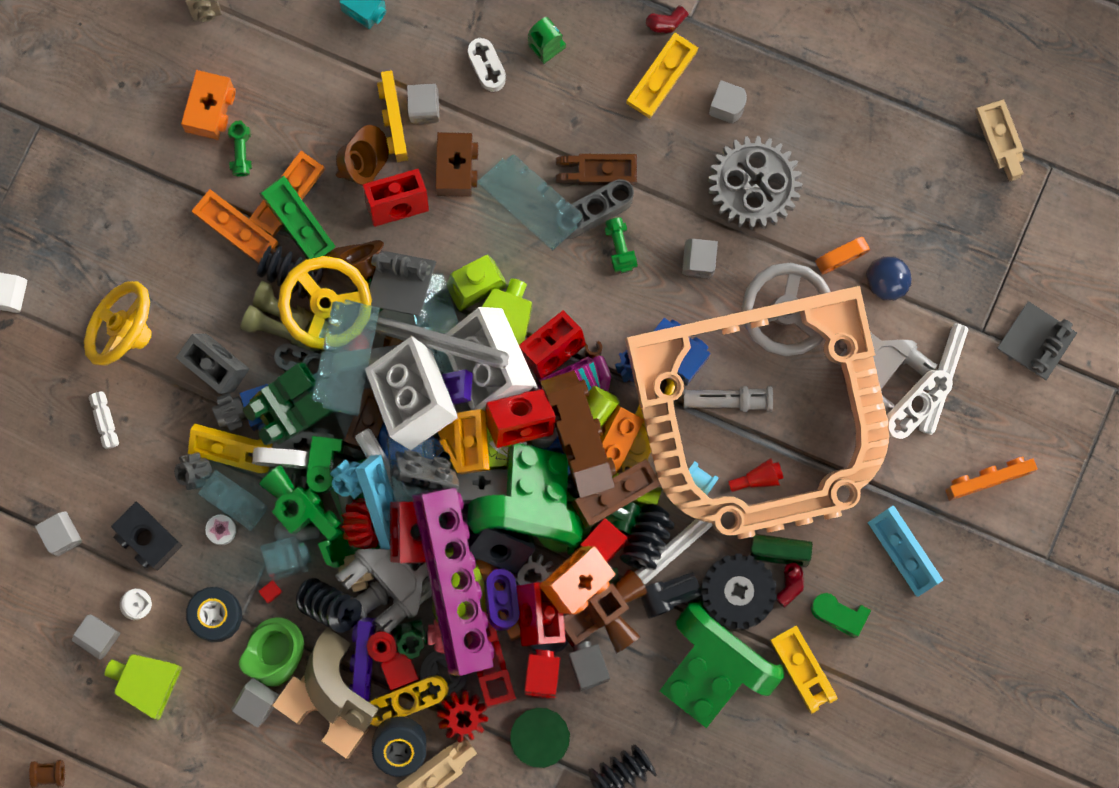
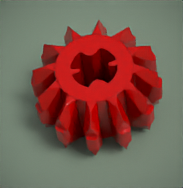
(359, 526)
(464, 727)

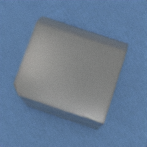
(728, 102)
(423, 103)
(699, 258)
(58, 534)
(95, 636)
(255, 702)

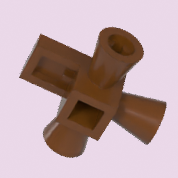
(605, 611)

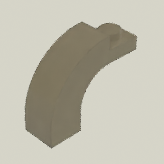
(326, 687)

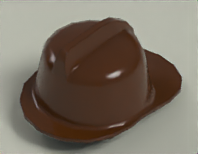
(363, 155)
(359, 256)

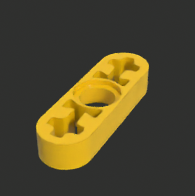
(423, 685)

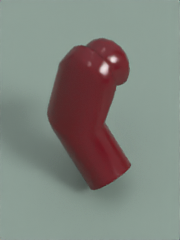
(666, 23)
(793, 584)

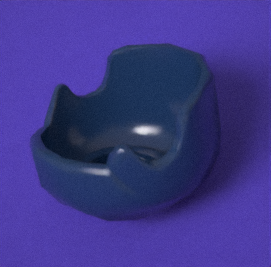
(889, 278)

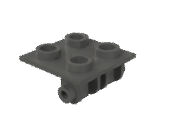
(400, 282)
(1037, 340)
(437, 470)

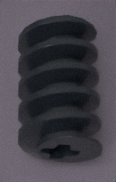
(278, 267)
(647, 538)
(328, 605)
(623, 771)

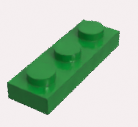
(297, 219)

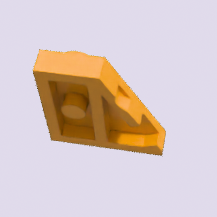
(467, 442)

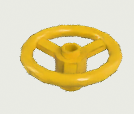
(300, 274)
(124, 328)

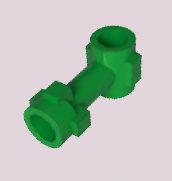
(240, 135)
(623, 260)

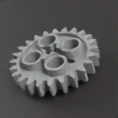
(734, 197)

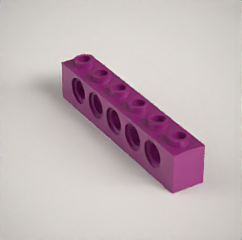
(440, 570)

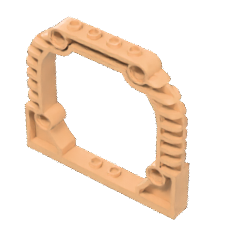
(833, 316)

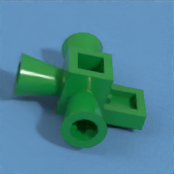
(299, 506)

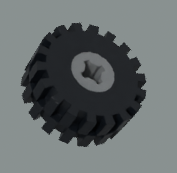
(724, 599)

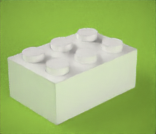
(490, 383)
(411, 393)

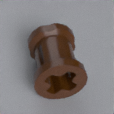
(47, 773)

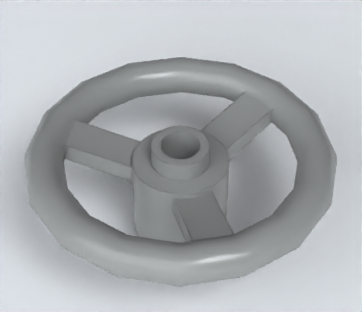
(794, 274)

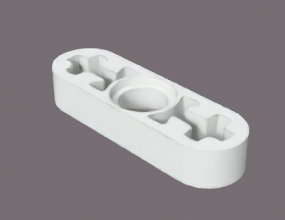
(927, 383)

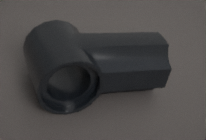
(664, 596)

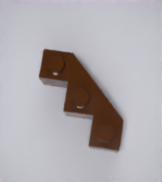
(579, 434)

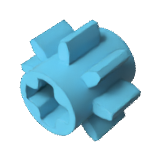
(346, 480)

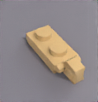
(1001, 138)
(441, 768)

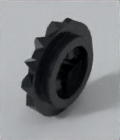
(430, 667)

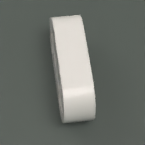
(492, 62)
(274, 457)

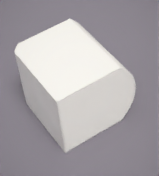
(11, 292)

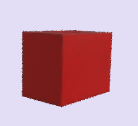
(270, 591)

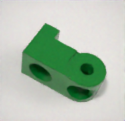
(545, 40)
(321, 463)
(831, 612)

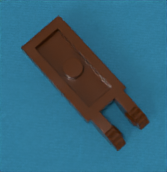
(598, 169)

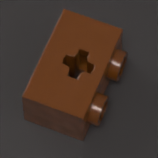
(451, 148)

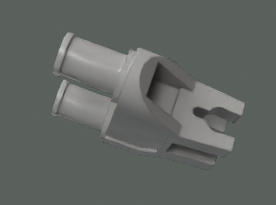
(893, 353)
(397, 579)

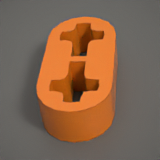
(842, 255)

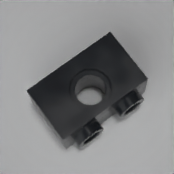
(136, 521)
(501, 548)

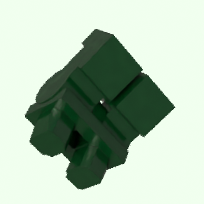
(279, 413)

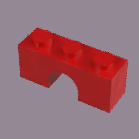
(542, 675)
(495, 680)

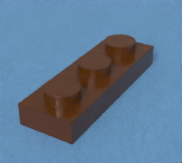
(628, 487)

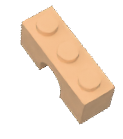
(296, 705)

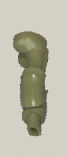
(265, 301)

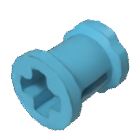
(702, 479)

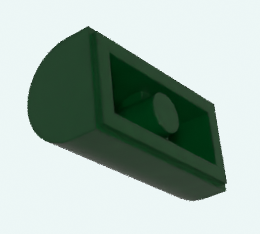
(781, 550)

